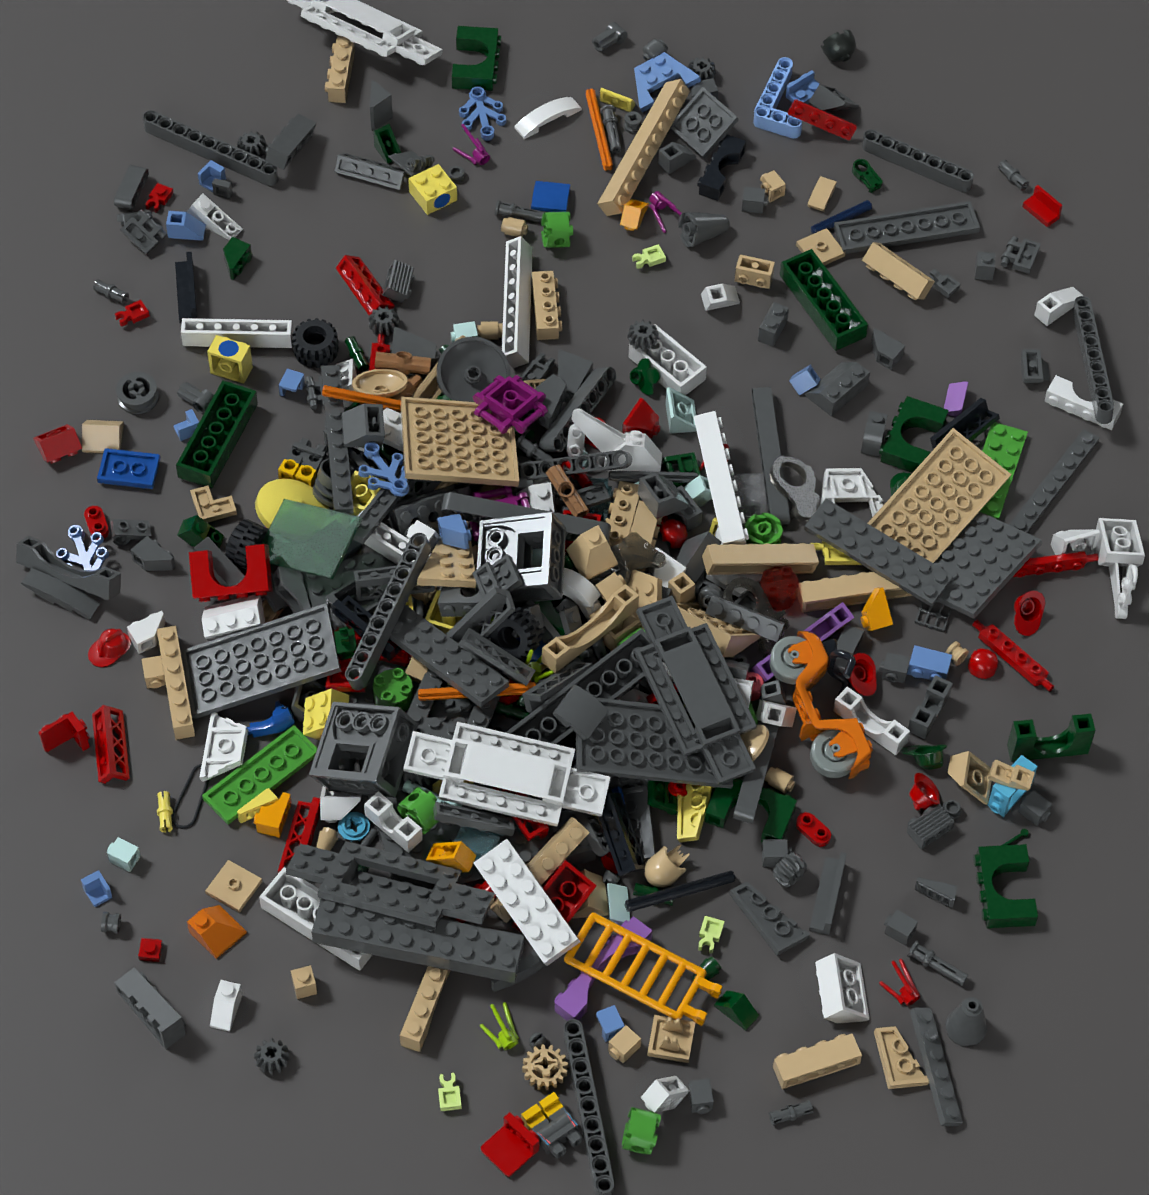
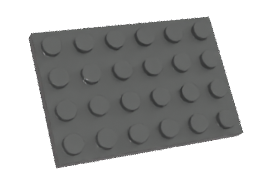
(983, 562)

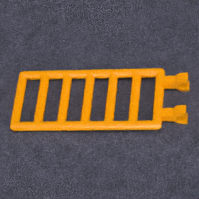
(696, 1015)

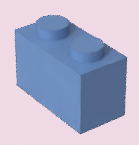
(928, 663)

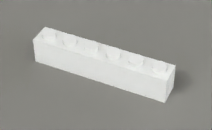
(252, 332)

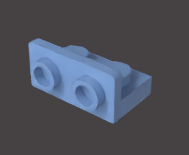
(802, 88)

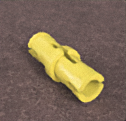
(164, 811)

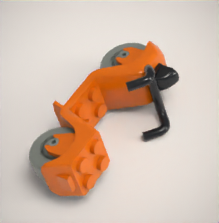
(837, 743)

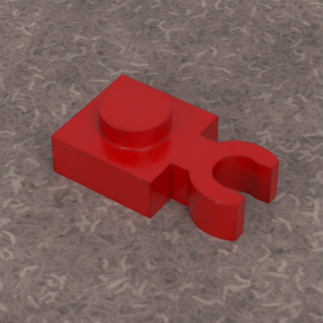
(159, 195)
(134, 312)

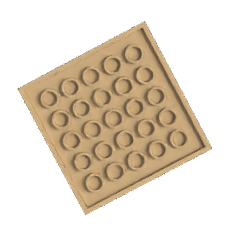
(454, 445)

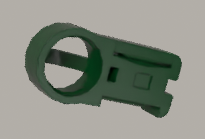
(868, 177)

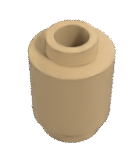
(514, 227)
(490, 330)
(780, 780)

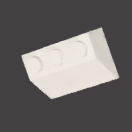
(541, 496)
(232, 617)
(841, 989)

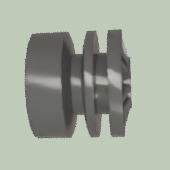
(323, 488)

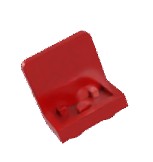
(62, 730)
(511, 1145)

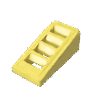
(249, 810)

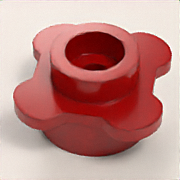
(676, 791)

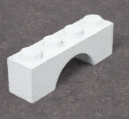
(1063, 396)
(886, 733)

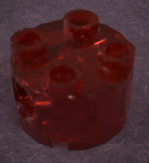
(780, 586)

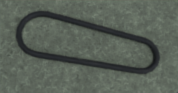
(181, 795)

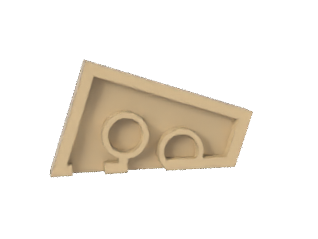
(896, 1060)

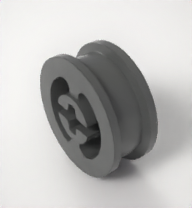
(139, 402)

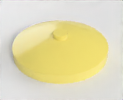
(274, 492)

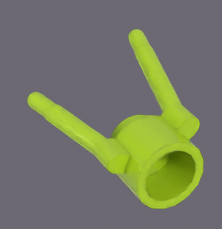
(536, 666)
(507, 1038)

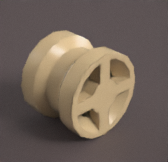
(957, 652)

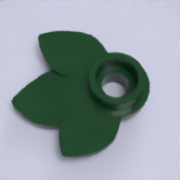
(645, 376)

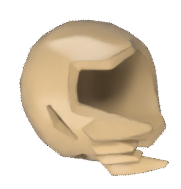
(664, 867)

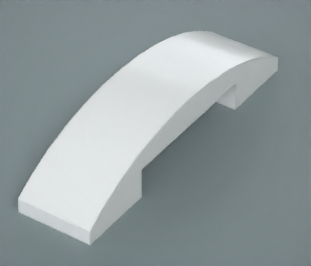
(540, 116)

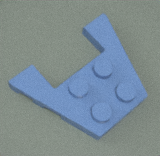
(658, 71)

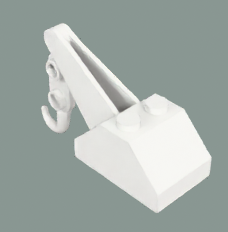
(606, 438)
(1120, 546)

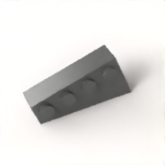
(151, 1007)

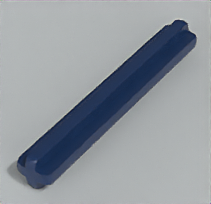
(842, 216)

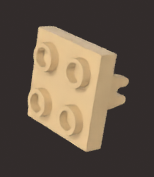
(671, 1039)

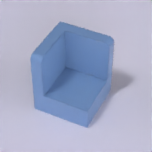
(209, 172)
(804, 380)
(291, 381)
(186, 428)
(96, 888)
(610, 1022)

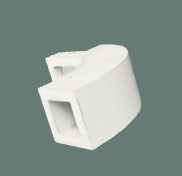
(581, 592)

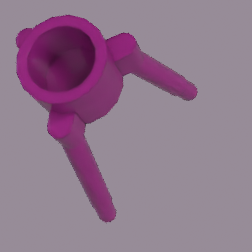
(479, 154)
(660, 202)

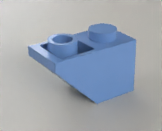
(184, 226)
(454, 531)

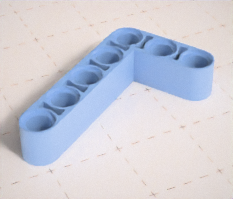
(765, 112)

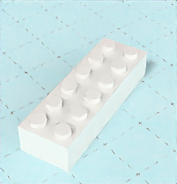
(526, 902)
(296, 905)

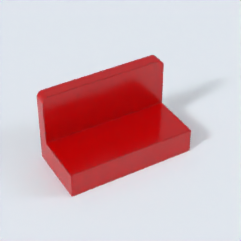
(1043, 206)

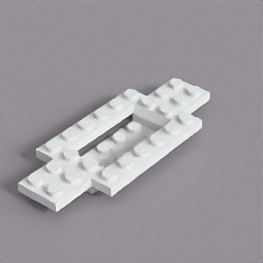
(396, 37)
(508, 764)

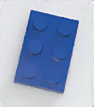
(128, 468)

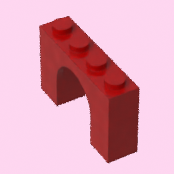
(256, 580)

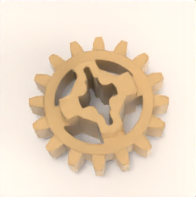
(535, 1068)

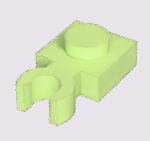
(650, 256)
(710, 931)
(449, 1096)

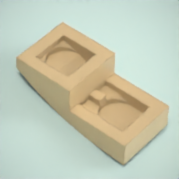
(822, 193)
(1014, 777)

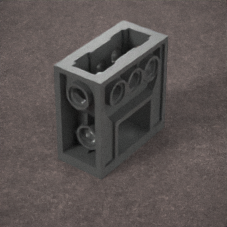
(518, 538)
(363, 733)

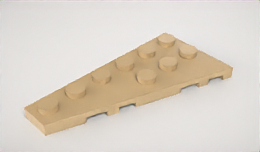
(449, 567)

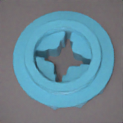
(357, 819)

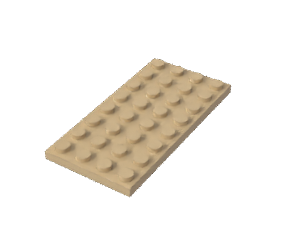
(941, 497)

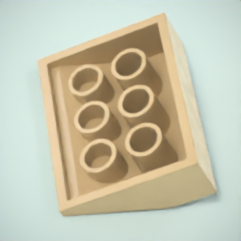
(727, 636)

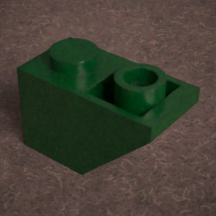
(236, 256)
(195, 530)

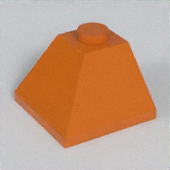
(215, 930)

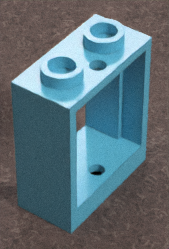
(1005, 797)

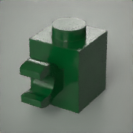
(345, 643)

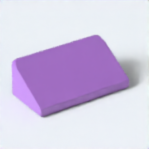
(955, 398)

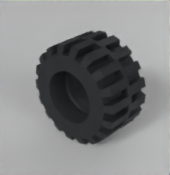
(315, 354)
(243, 535)
(527, 629)

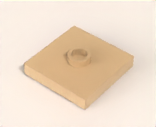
(823, 245)
(233, 886)

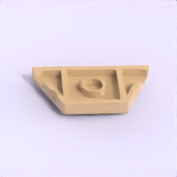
(647, 587)

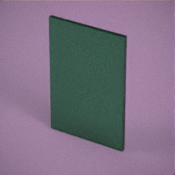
(310, 538)

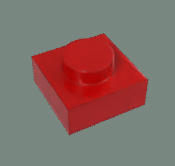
(150, 949)

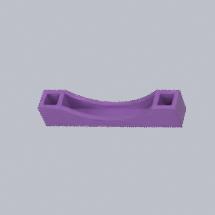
(822, 628)
(573, 1002)

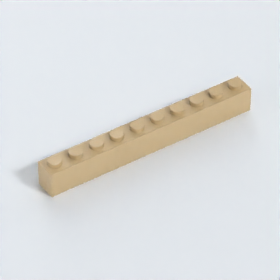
(643, 147)

